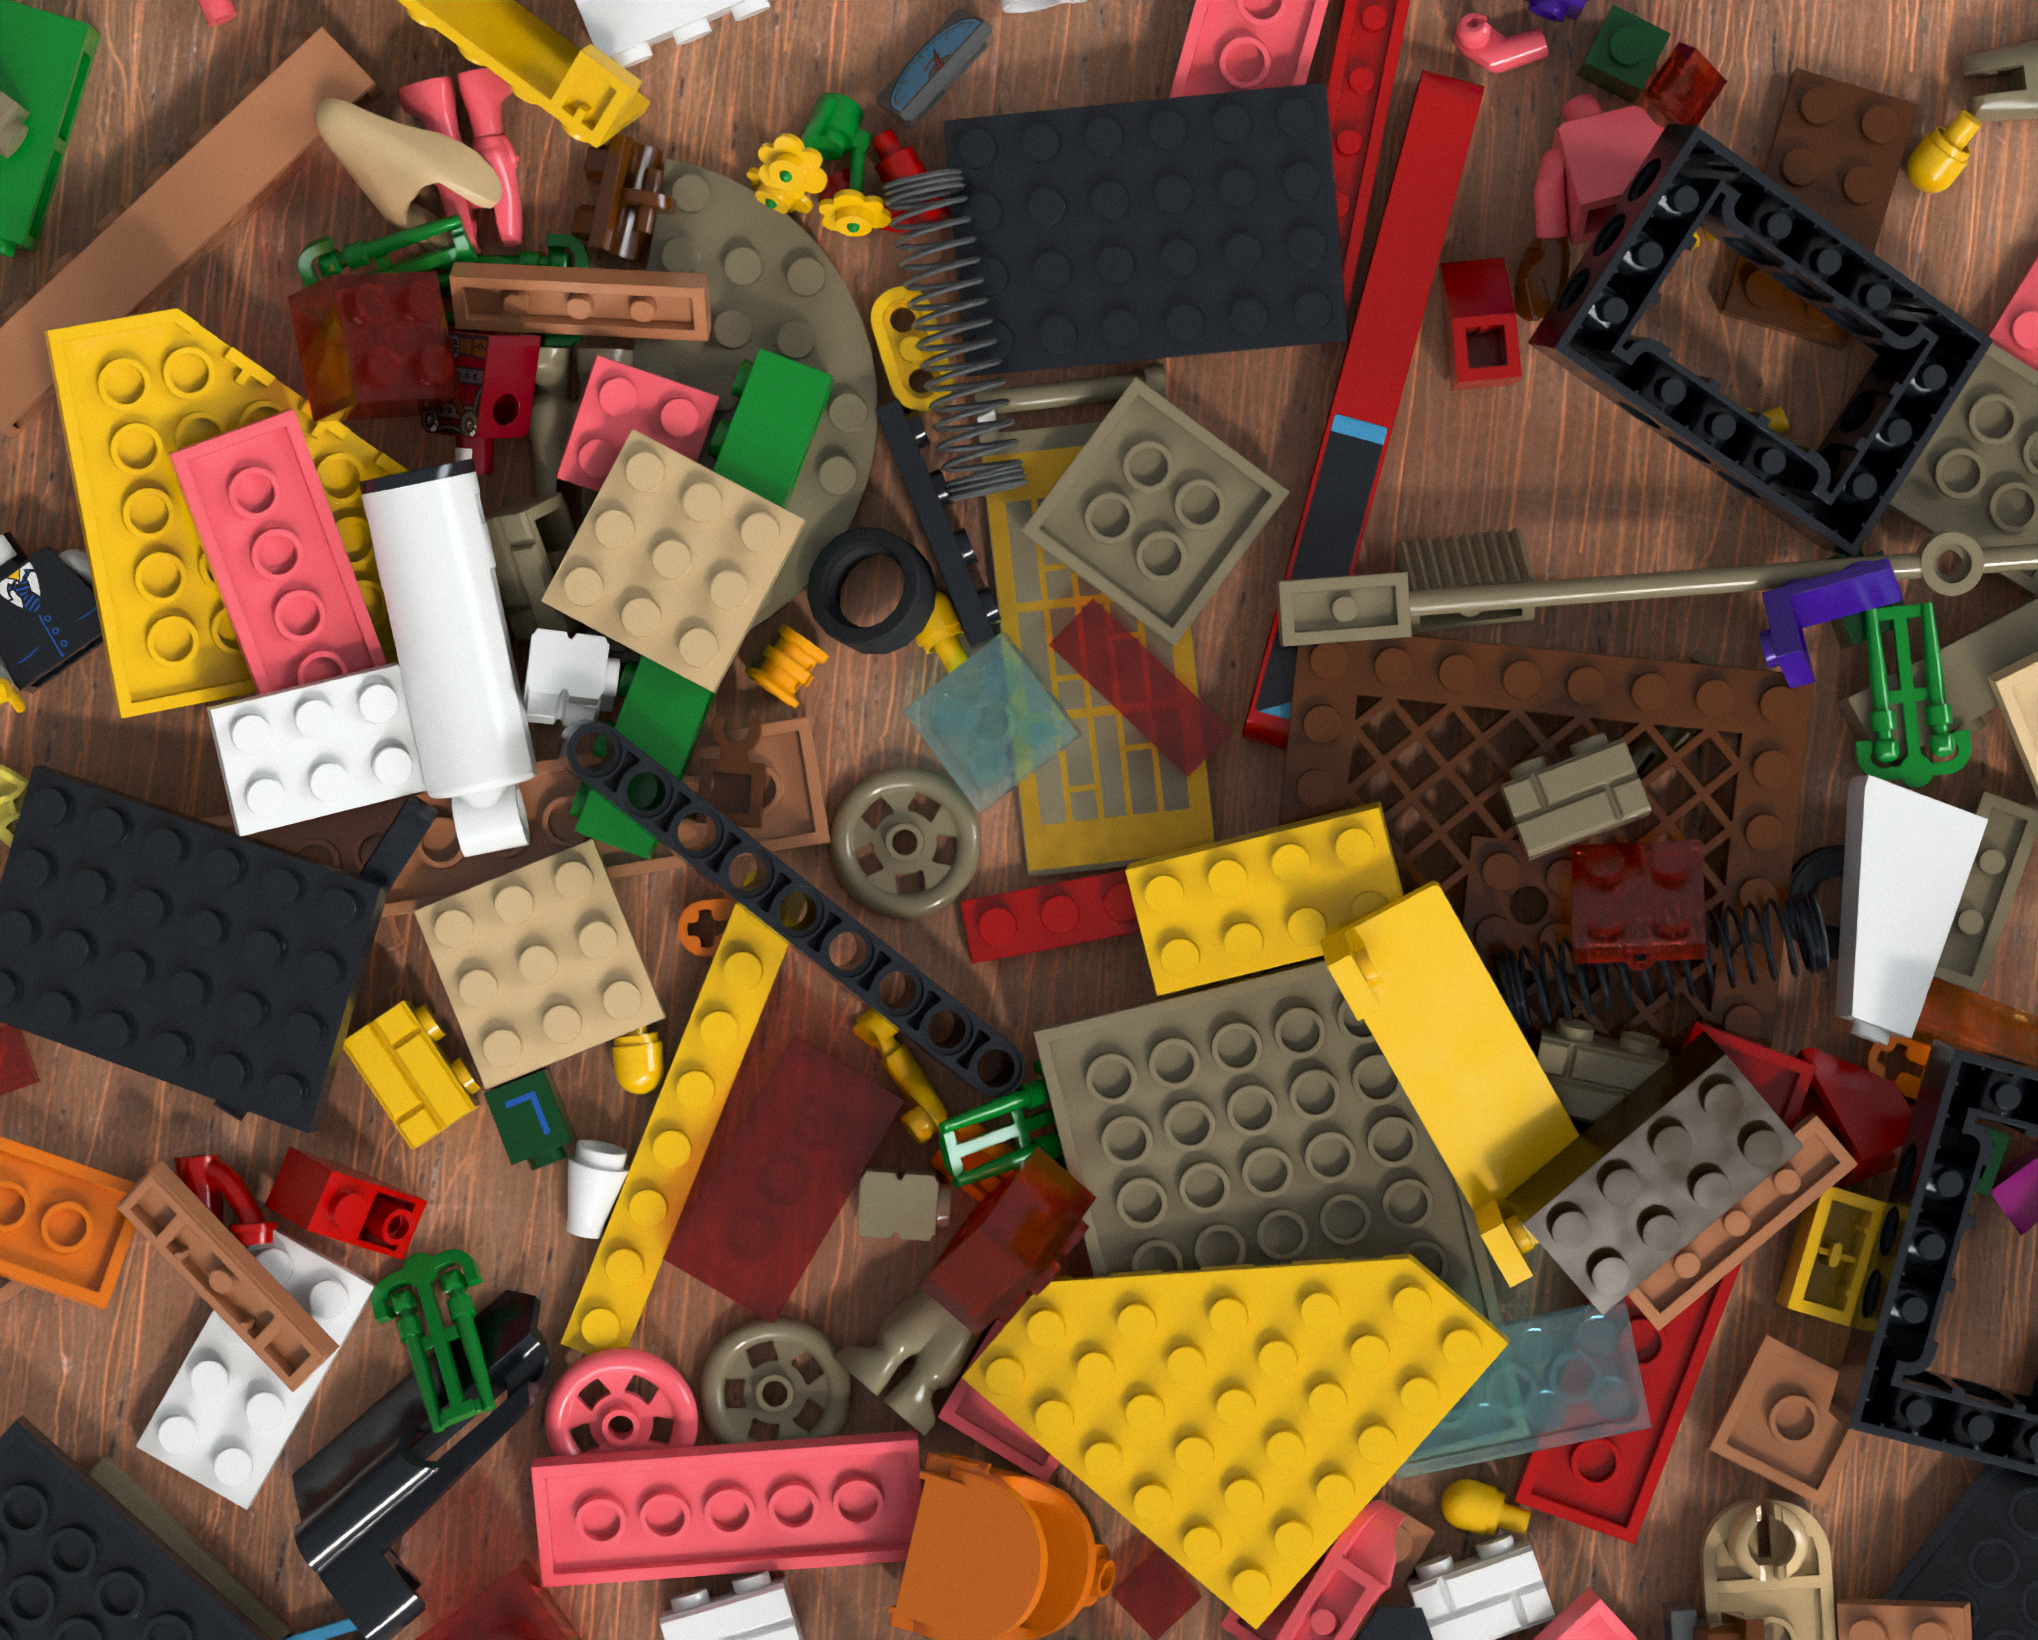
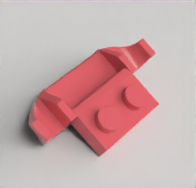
(1338, 1588)

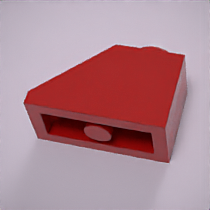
(1860, 1111)

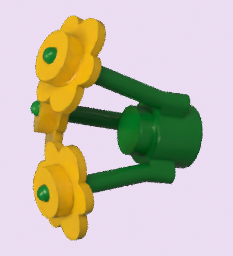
(794, 164)

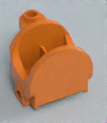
(996, 1556)

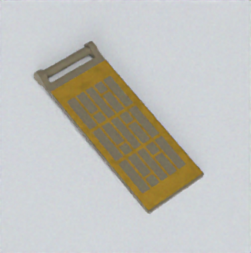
(1111, 789)

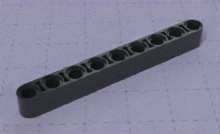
(821, 923)

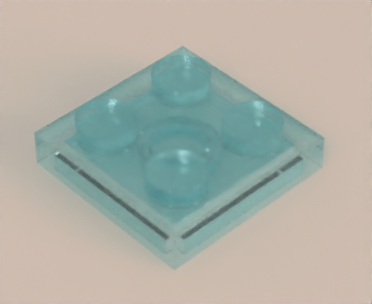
(992, 722)

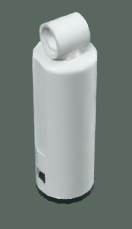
(454, 648)

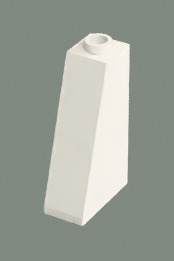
(1899, 898)

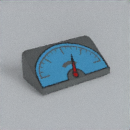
(935, 68)

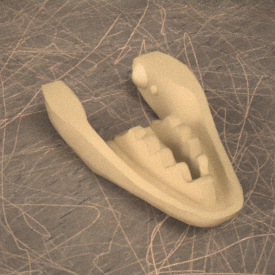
(398, 160)

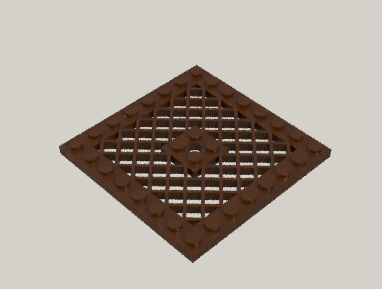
(1584, 686)

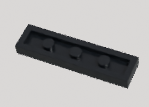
(929, 497)

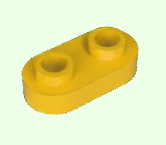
(899, 352)

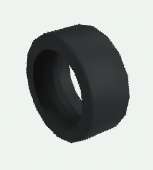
(831, 571)

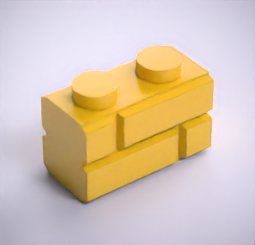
(413, 1072)

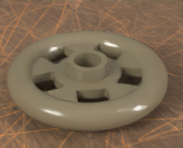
(942, 881)
(790, 1339)

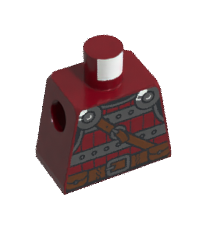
(497, 393)

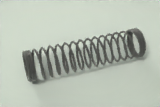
(998, 475)

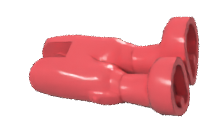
(483, 96)

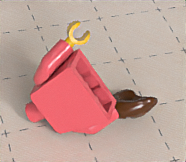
(1577, 190)

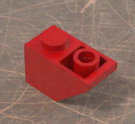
(1479, 324)
(345, 1204)

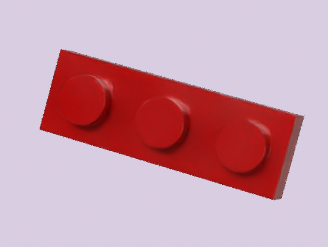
(1049, 916)

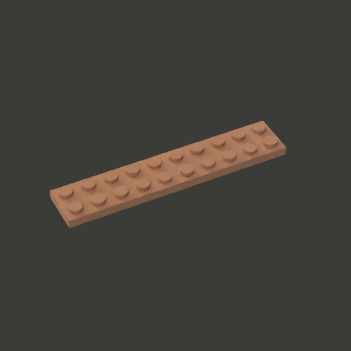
(437, 869)

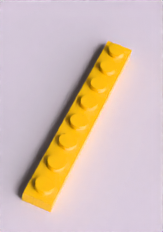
(680, 1130)

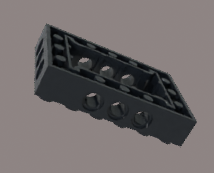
(1920, 342)
(1891, 1342)

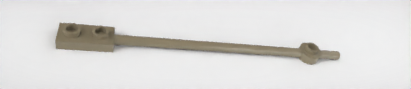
(1381, 603)

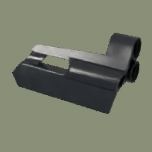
(376, 1474)

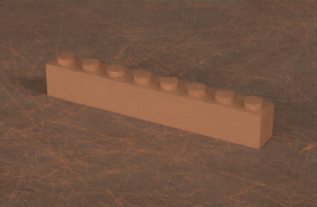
(180, 215)

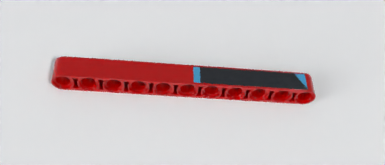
(1373, 367)

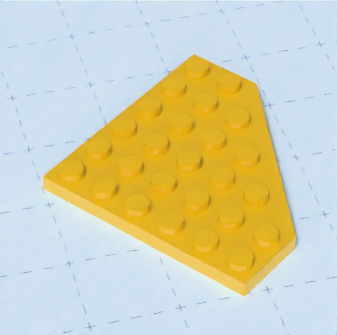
(124, 402)
(1239, 1401)

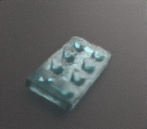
(1552, 1386)

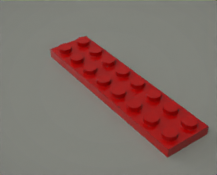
(1614, 1477)

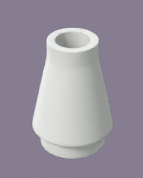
(594, 1184)

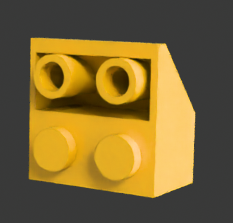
(1831, 1256)

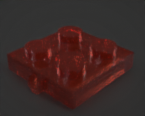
(1638, 902)

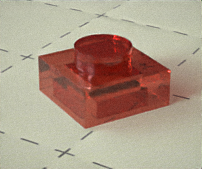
(1685, 86)
(1156, 1594)

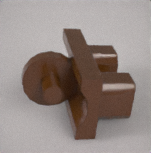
(626, 198)

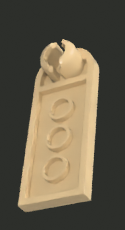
(1784, 1588)

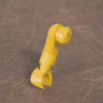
(906, 1074)

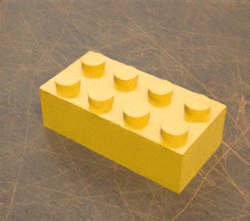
(1261, 896)

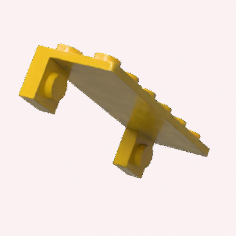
(576, 86)
(1455, 1056)

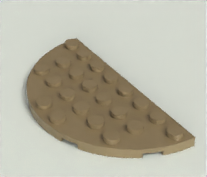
(778, 295)

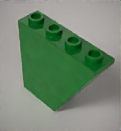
(46, 72)

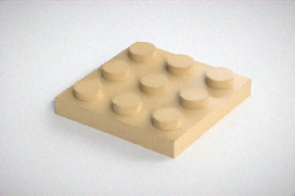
(673, 561)
(540, 964)

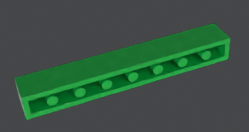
(662, 709)

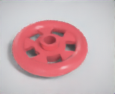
(615, 1370)

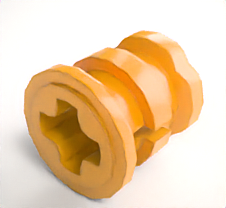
(787, 665)

